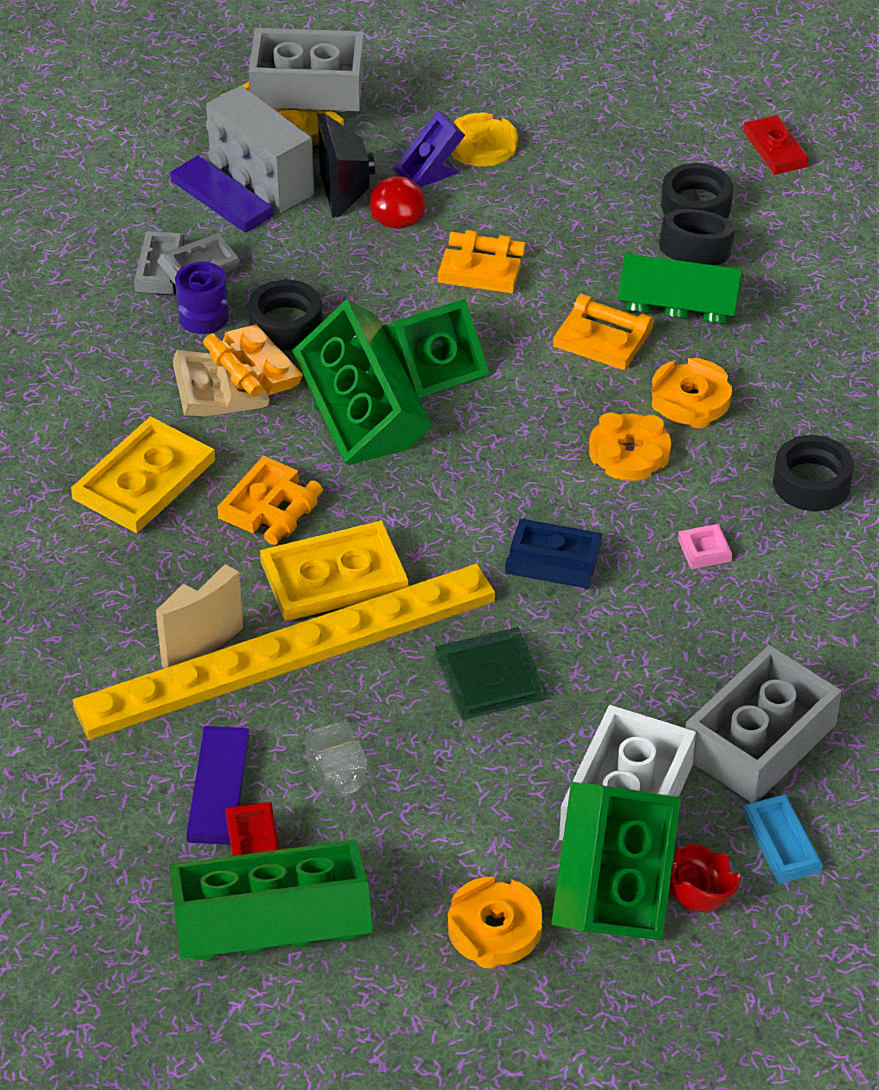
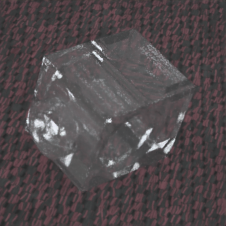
(336, 759)

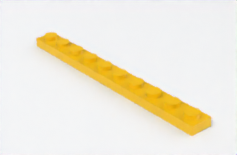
(282, 651)

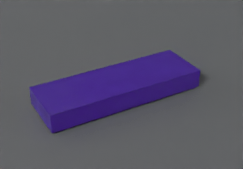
(221, 194)
(217, 783)

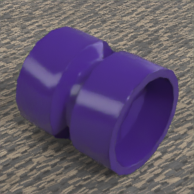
(202, 297)

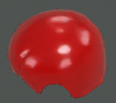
(397, 202)
(698, 869)

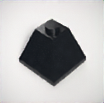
(342, 164)

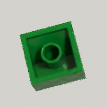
(438, 348)

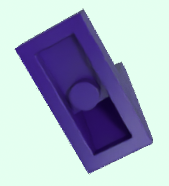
(428, 154)

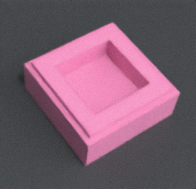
(704, 546)

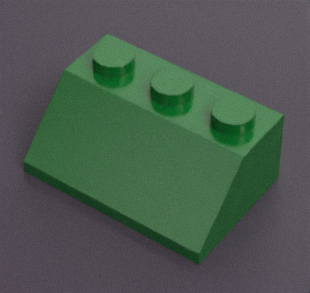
(680, 287)
(616, 861)

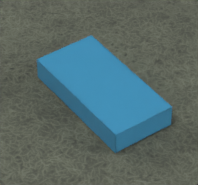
(782, 839)

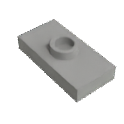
(209, 249)
(149, 274)

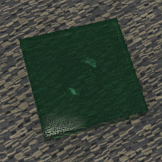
(490, 673)

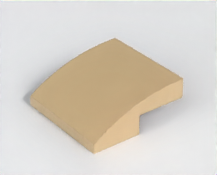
(208, 387)
(200, 620)

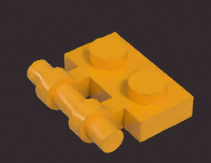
(481, 270)
(253, 361)
(259, 494)

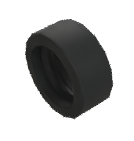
(700, 177)
(696, 236)
(285, 294)
(810, 494)

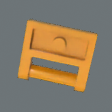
(599, 340)

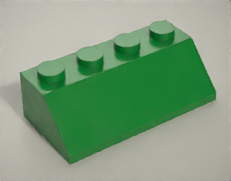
(383, 405)
(270, 899)

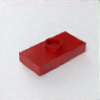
(776, 144)
(251, 828)

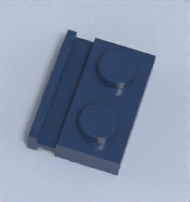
(553, 553)

